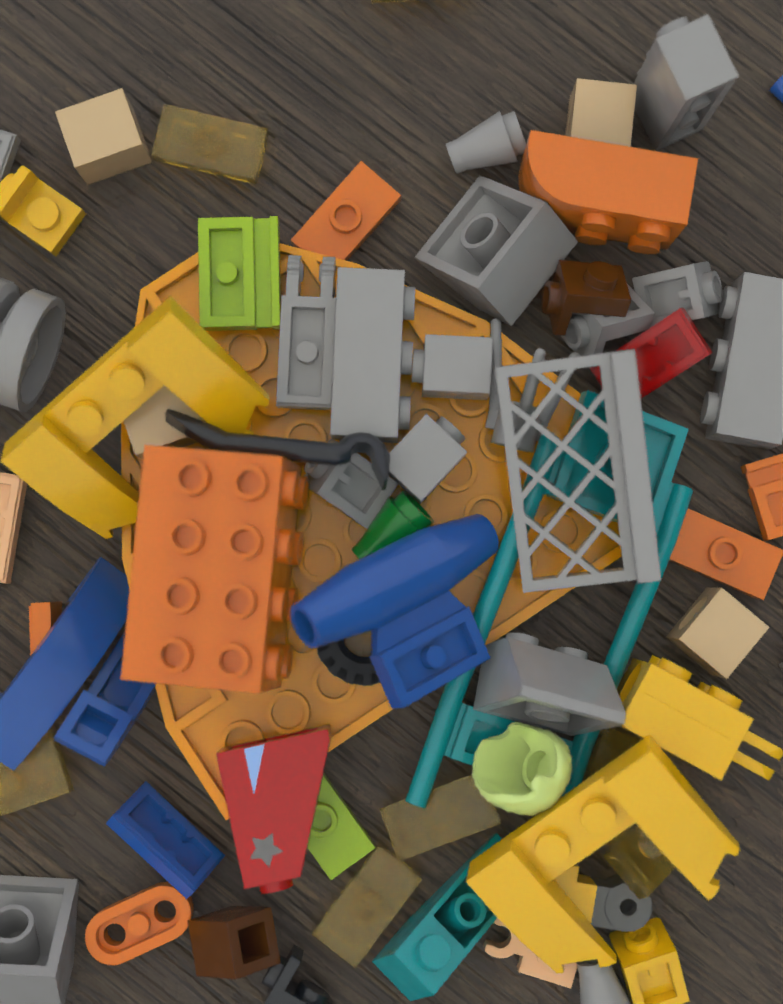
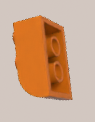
(610, 189)

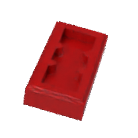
(665, 351)

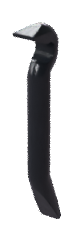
(292, 449)

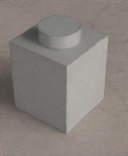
(454, 367)
(426, 456)

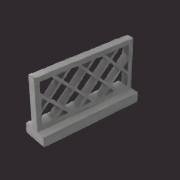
(628, 466)

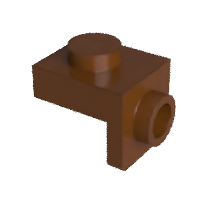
(584, 289)

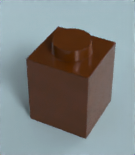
(234, 942)

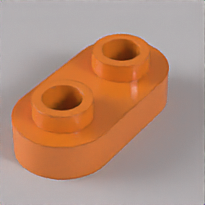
(142, 924)

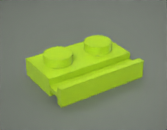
(239, 273)

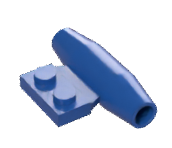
(404, 597)

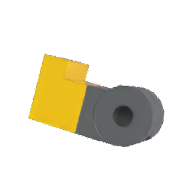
(606, 901)

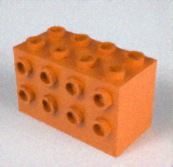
(214, 569)

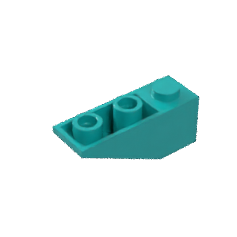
(437, 935)

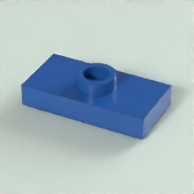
(165, 839)

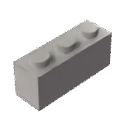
(682, 80)
(371, 353)
(749, 366)

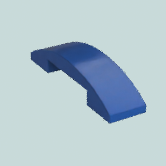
(62, 661)
(105, 711)

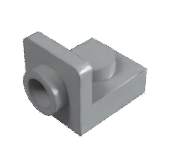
(686, 286)
(589, 332)
(350, 487)

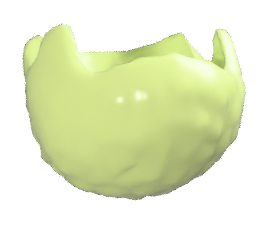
(522, 769)

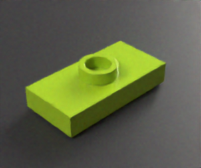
(336, 833)

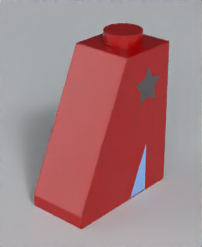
(273, 802)

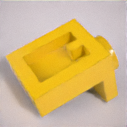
(38, 210)
(650, 965)

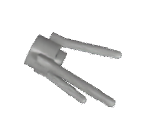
(494, 421)

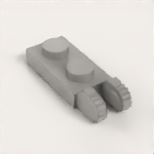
(306, 340)

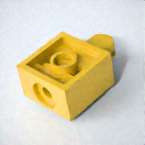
(690, 721)

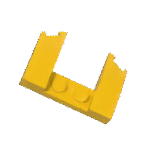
(164, 349)
(637, 788)

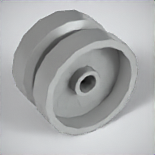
(29, 343)

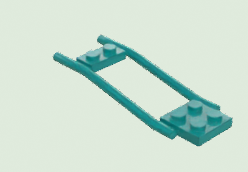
(458, 727)

